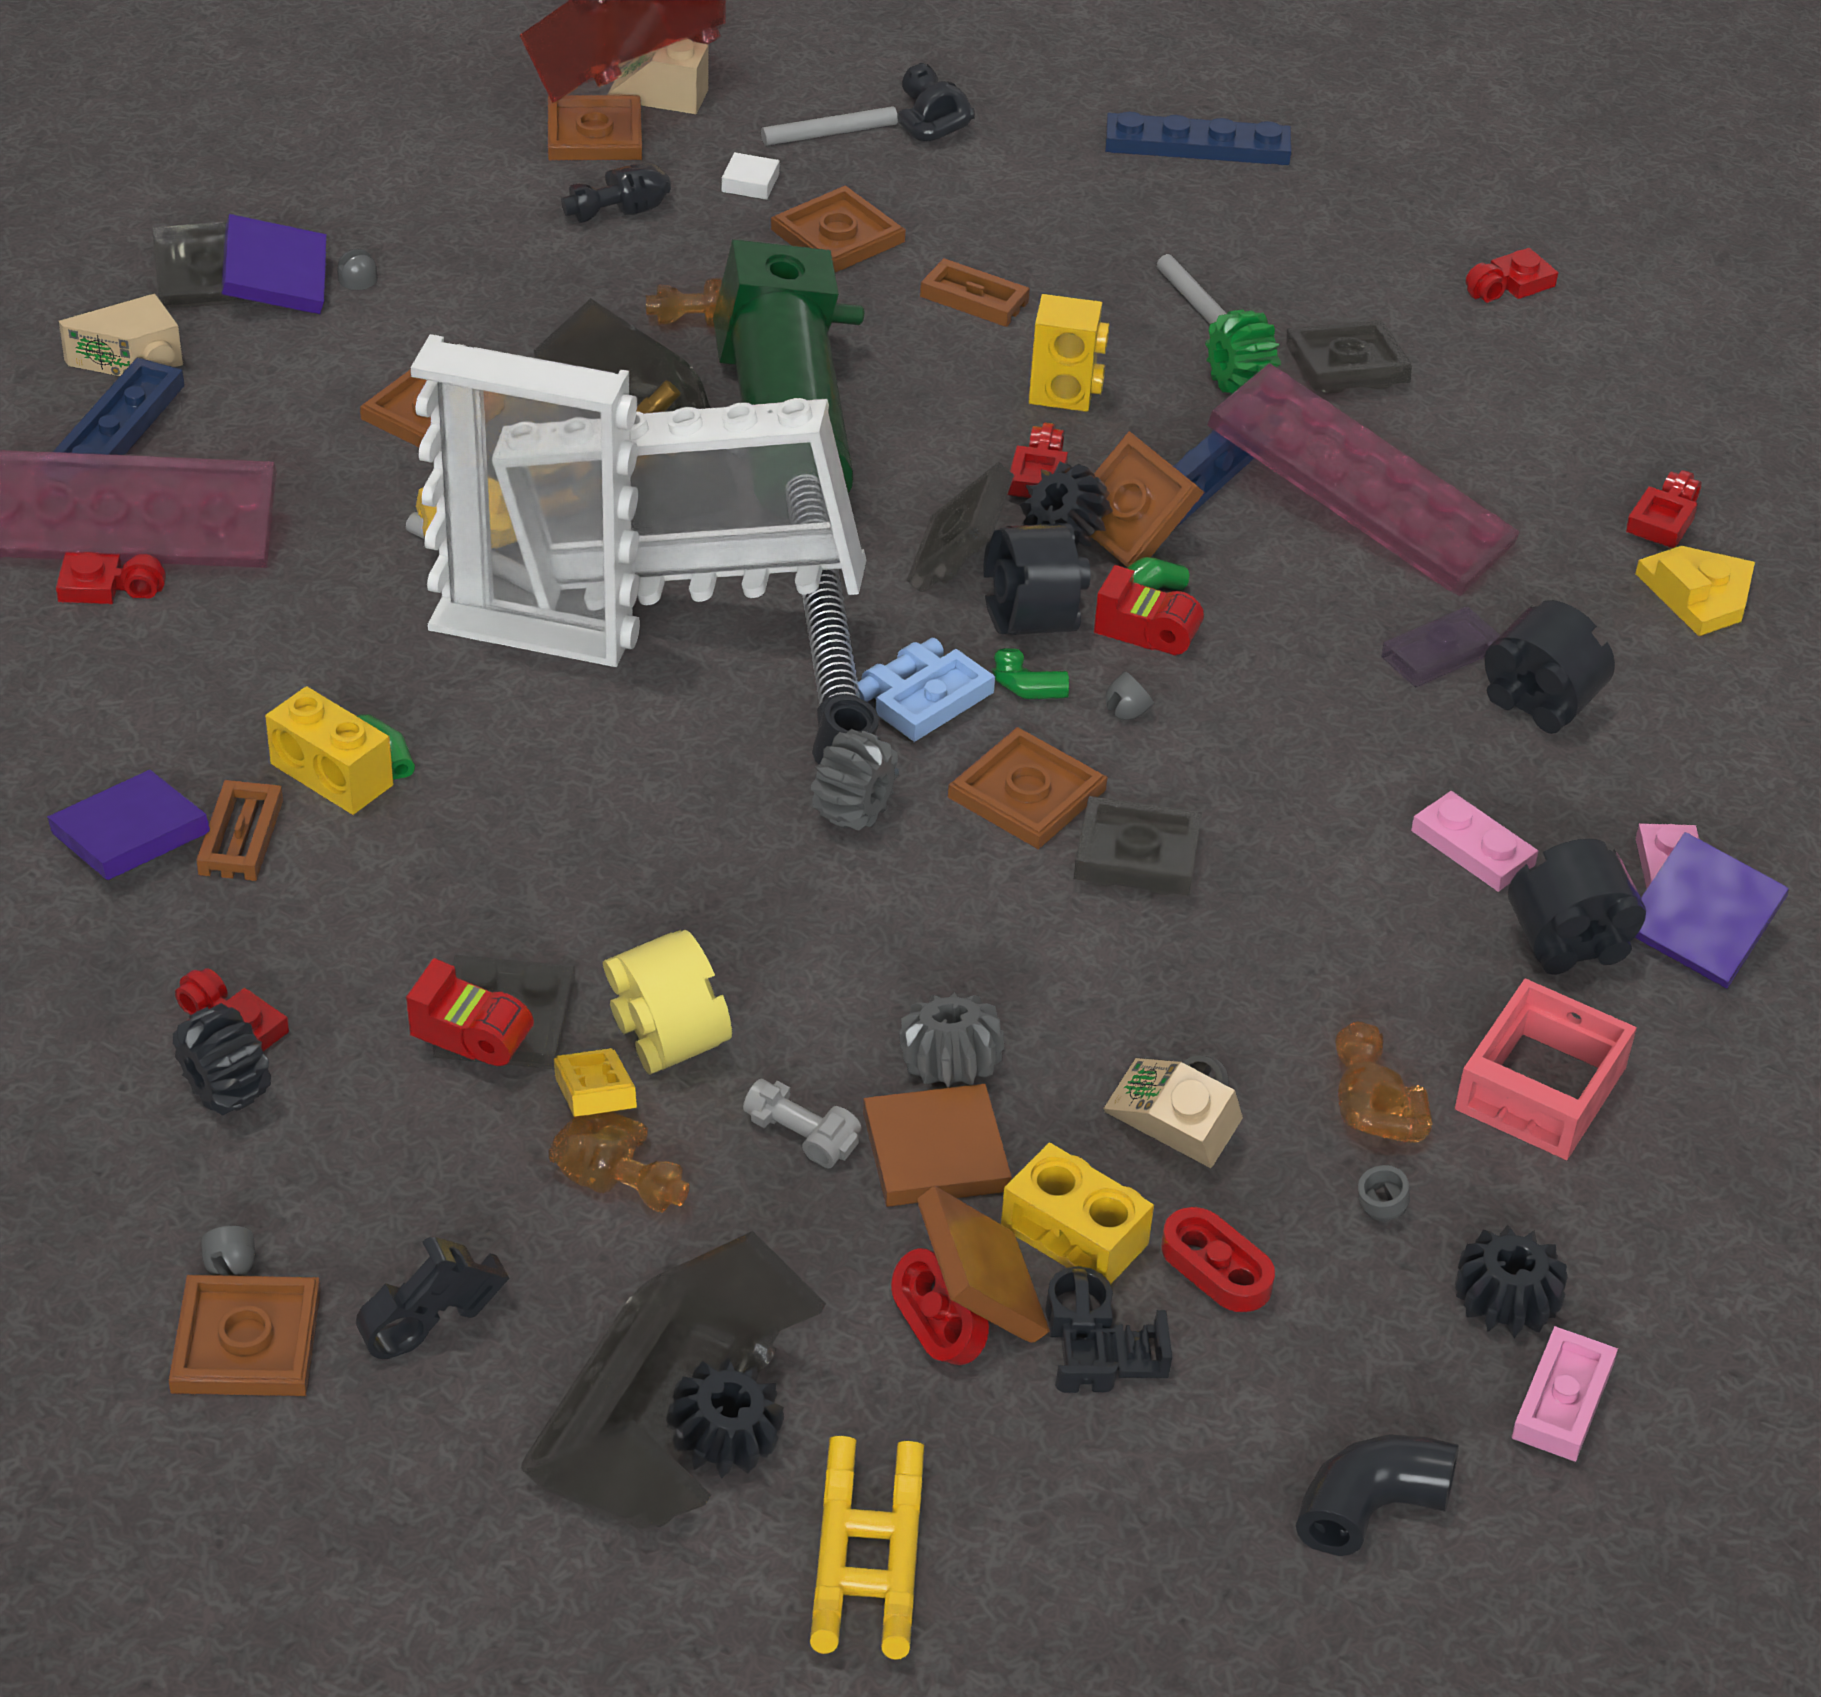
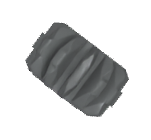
(854, 779)
(951, 1039)

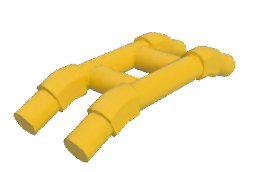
(843, 1522)

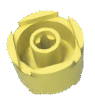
(667, 1000)

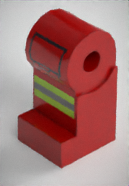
(1146, 614)
(466, 1016)

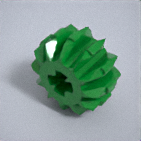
(1240, 347)

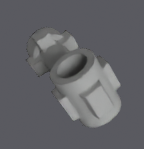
(827, 1137)

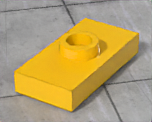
(594, 1082)

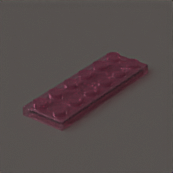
(1363, 479)
(135, 506)

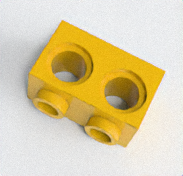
(1064, 363)
(329, 750)
(1076, 1213)

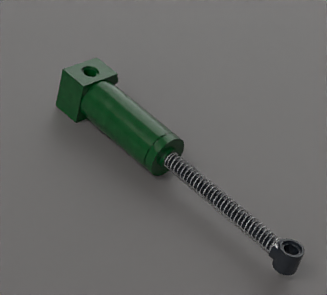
(775, 330)

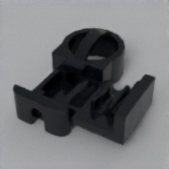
(442, 1281)
(1104, 1349)

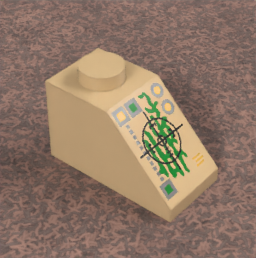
(668, 78)
(120, 333)
(1177, 1107)

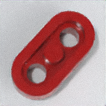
(1221, 1262)
(940, 1324)

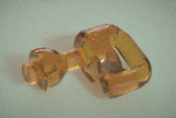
(672, 304)
(1375, 1096)
(607, 1156)

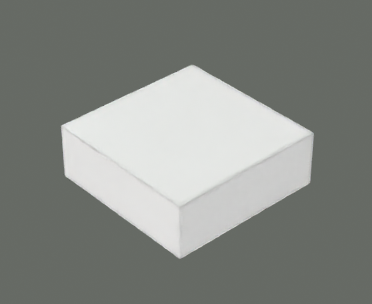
(750, 175)

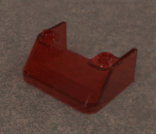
(597, 37)

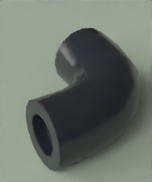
(1370, 1476)

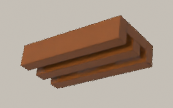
(974, 292)
(232, 862)

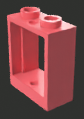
(1525, 1105)

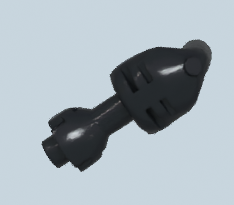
(938, 105)
(631, 187)

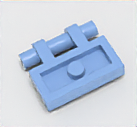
(932, 693)

